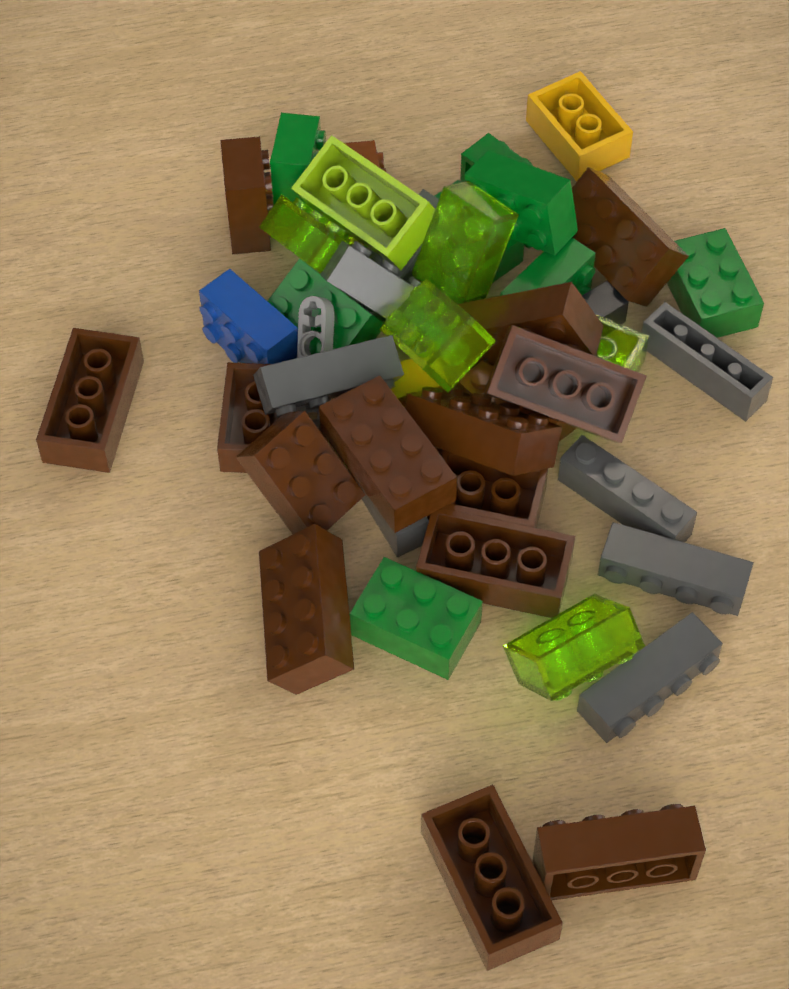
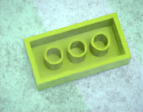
(365, 202)

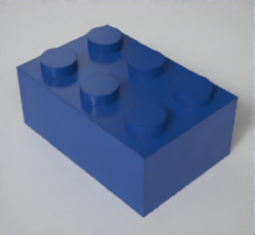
(245, 322)

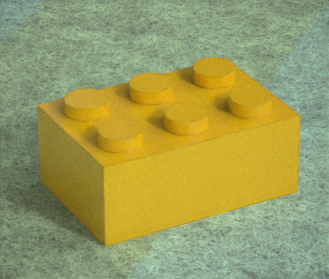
(578, 125)

